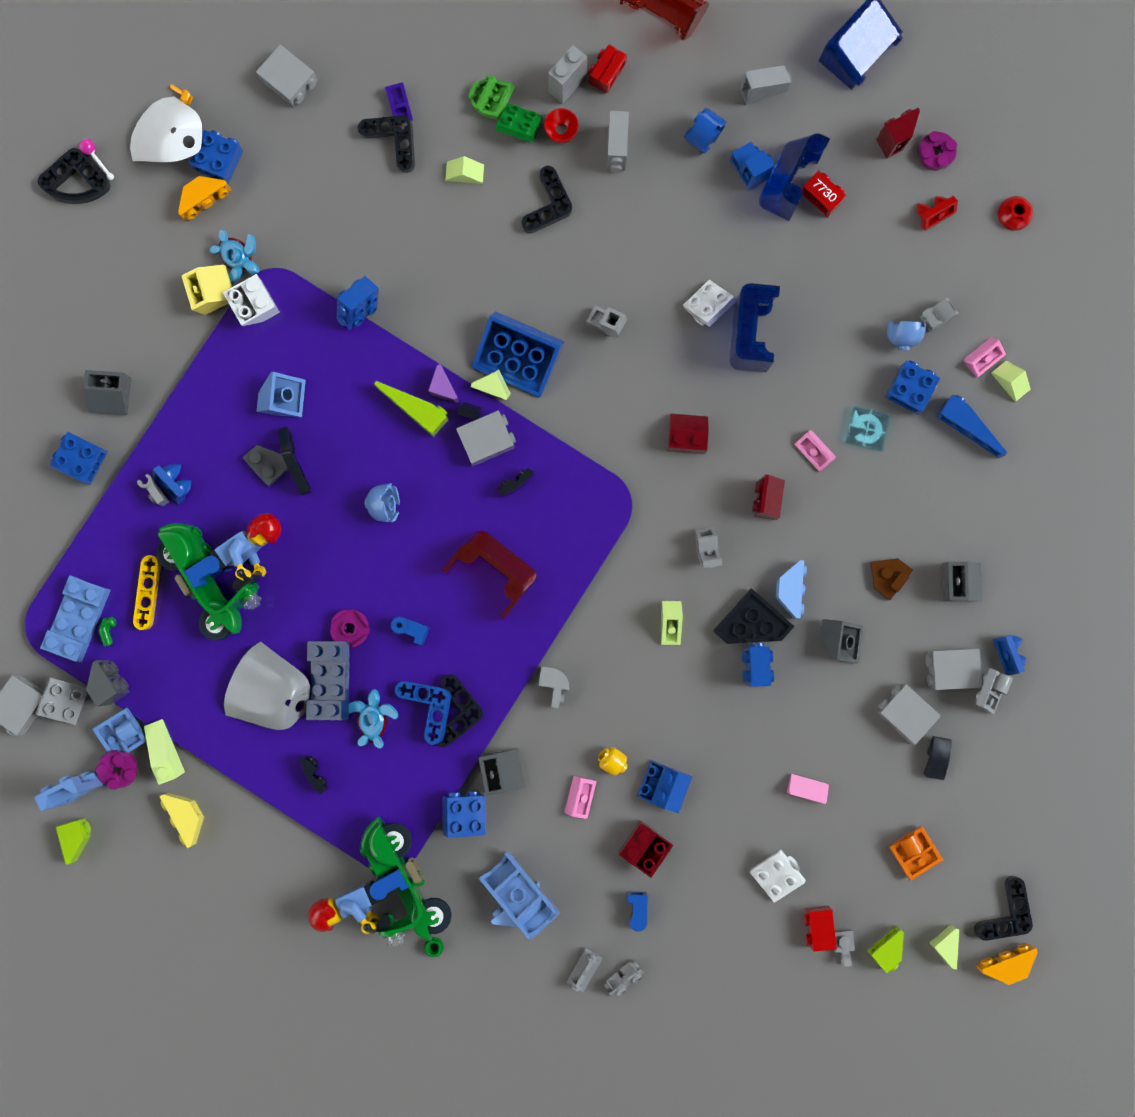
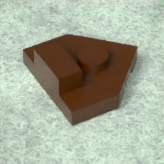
(889, 576)

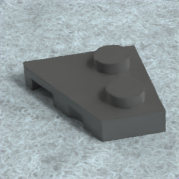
(266, 464)

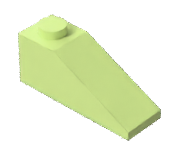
(162, 753)

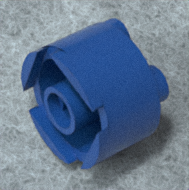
(706, 130)

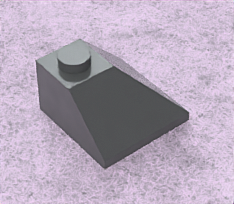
(842, 639)

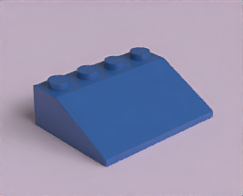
(519, 352)

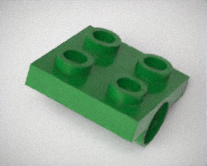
(519, 123)

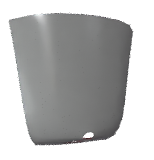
(262, 687)

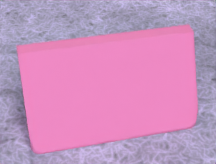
(984, 356)
(815, 450)
(808, 788)
(580, 797)

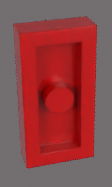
(943, 209)

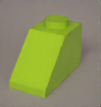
(73, 839)
(888, 950)

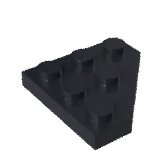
(752, 622)

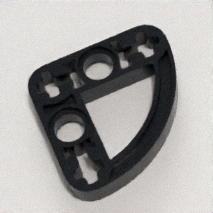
(79, 166)

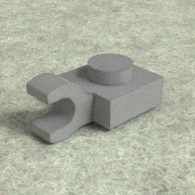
(156, 494)
(844, 944)

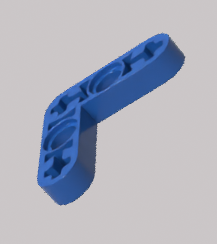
(435, 705)

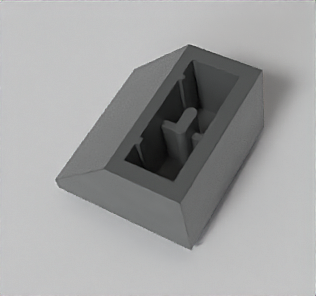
(107, 392)
(961, 581)
(105, 683)
(501, 772)

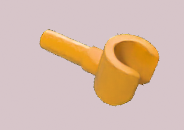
(185, 95)

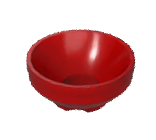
(561, 117)
(1009, 218)

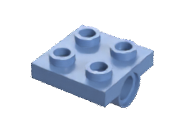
(120, 732)

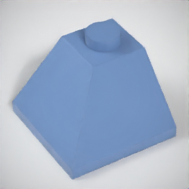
(281, 395)

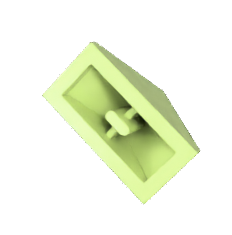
(464, 171)
(1012, 380)
(493, 384)
(947, 945)

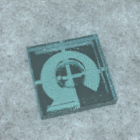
(867, 428)

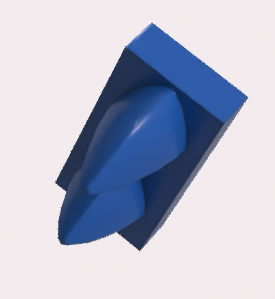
(165, 477)
(1007, 650)

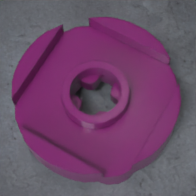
(944, 143)
(352, 617)
(117, 779)

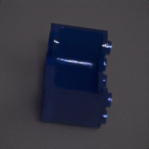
(745, 351)

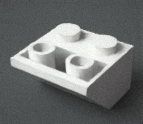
(251, 301)

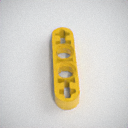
(143, 592)

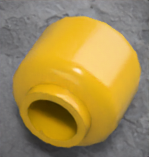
(612, 761)

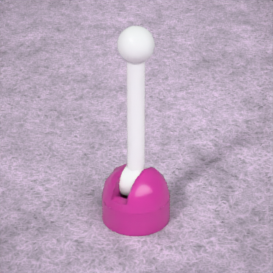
(88, 148)

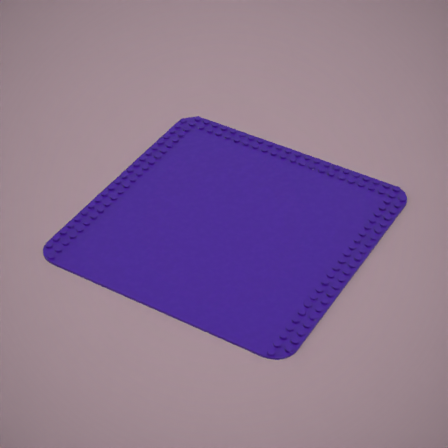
(337, 561)

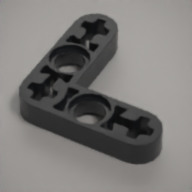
(399, 133)
(553, 208)
(291, 461)
(464, 708)
(1012, 920)

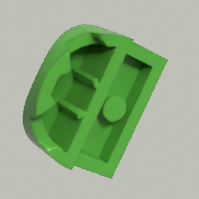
(490, 96)

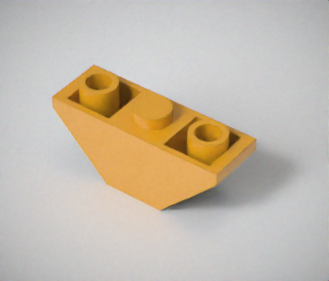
(201, 195)
(1010, 965)

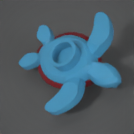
(236, 255)
(372, 718)

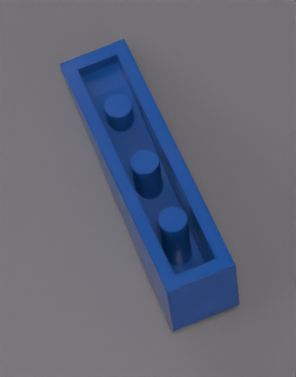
(965, 421)

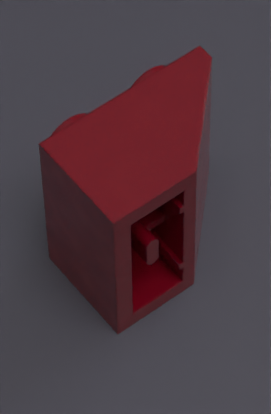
(897, 132)
(769, 497)
(645, 849)

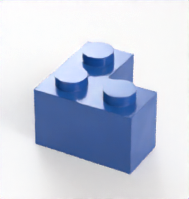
(752, 165)

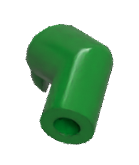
(104, 629)

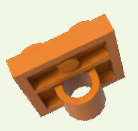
(915, 853)

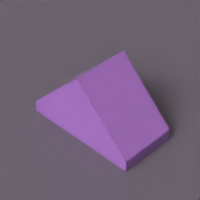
(441, 387)

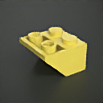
(206, 288)

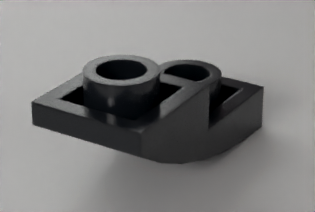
(510, 486)
(939, 757)
(310, 767)

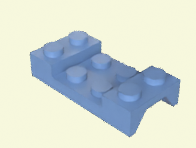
(76, 619)
(67, 790)
(519, 896)

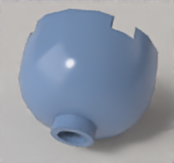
(905, 333)
(382, 503)

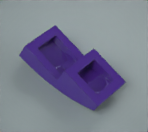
(398, 101)

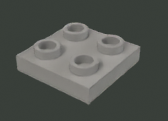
(993, 687)
(62, 700)

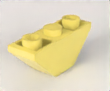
(184, 816)

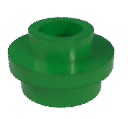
(434, 953)

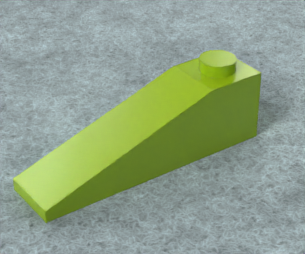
(422, 412)

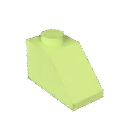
(671, 622)

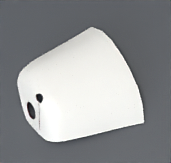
(153, 136)

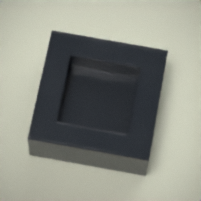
(470, 411)

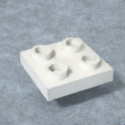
(709, 303)
(778, 875)

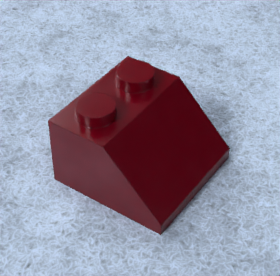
(688, 434)

